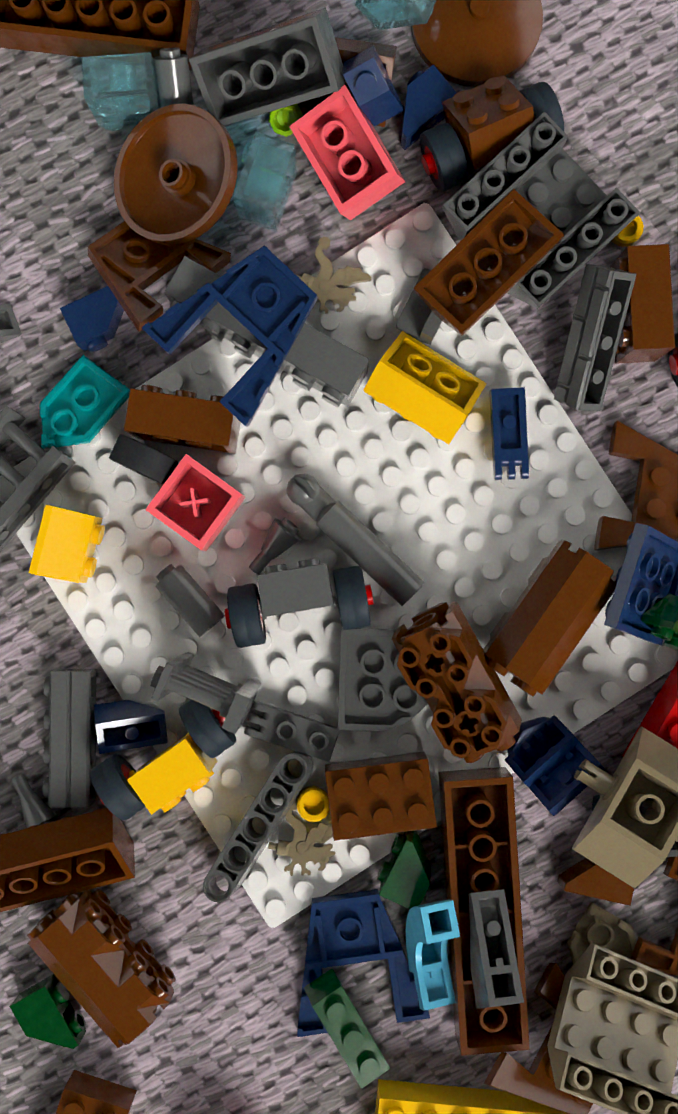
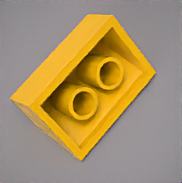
(424, 387)

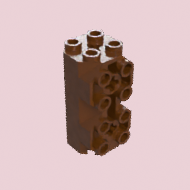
(550, 617)
(451, 672)
(101, 966)

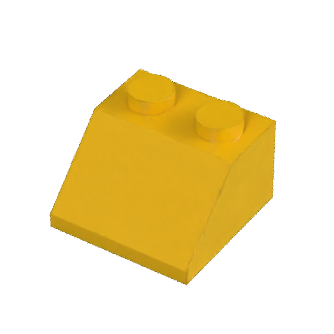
(66, 545)

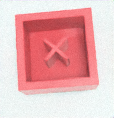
(195, 503)

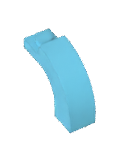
(427, 939)

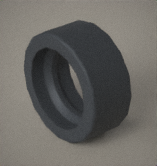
(143, 459)

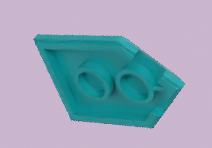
(80, 405)

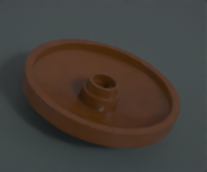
(479, 38)
(175, 174)

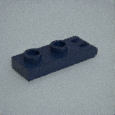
(509, 432)

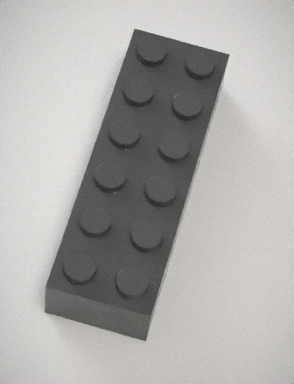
(312, 360)

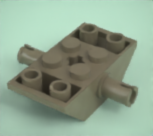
(616, 832)

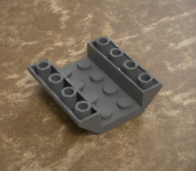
(559, 191)

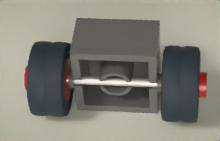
(294, 591)

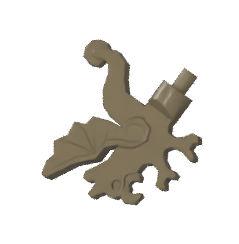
(326, 286)
(302, 848)

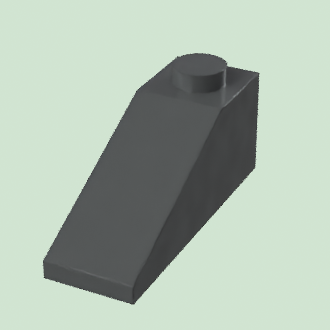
(492, 951)

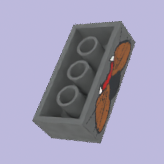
(270, 68)

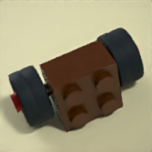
(481, 126)

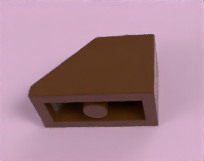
(593, 881)

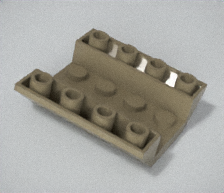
(616, 1034)

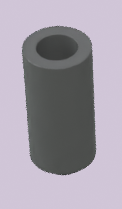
(173, 77)
(188, 599)

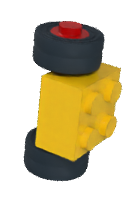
(170, 773)

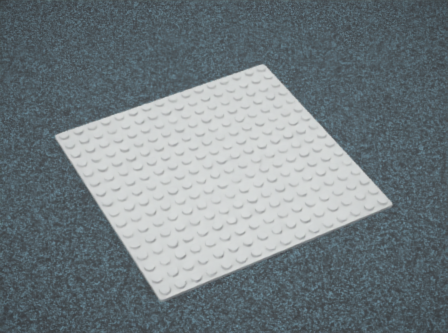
(420, 496)

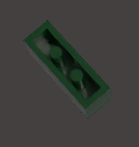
(346, 1028)

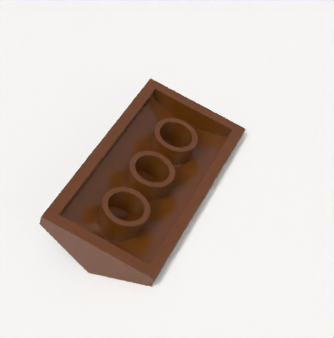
(488, 262)

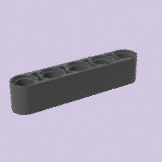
(247, 837)

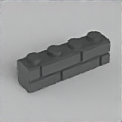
(594, 337)
(71, 737)

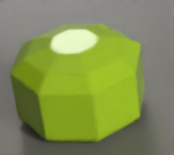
(283, 118)

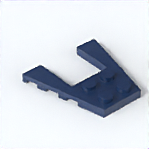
(265, 301)
(353, 931)

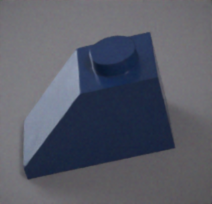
(372, 86)
(424, 104)
(93, 319)
(128, 726)

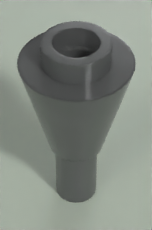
(278, 540)
(34, 809)

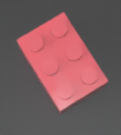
(347, 153)

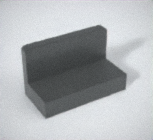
(418, 318)

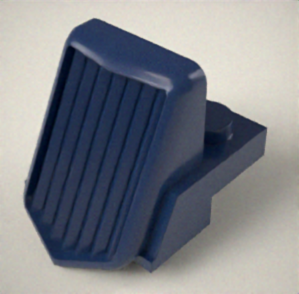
(547, 760)

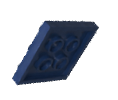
(643, 581)

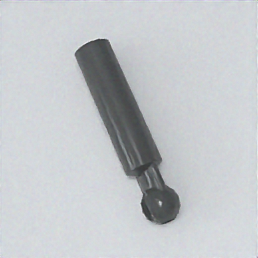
(354, 538)

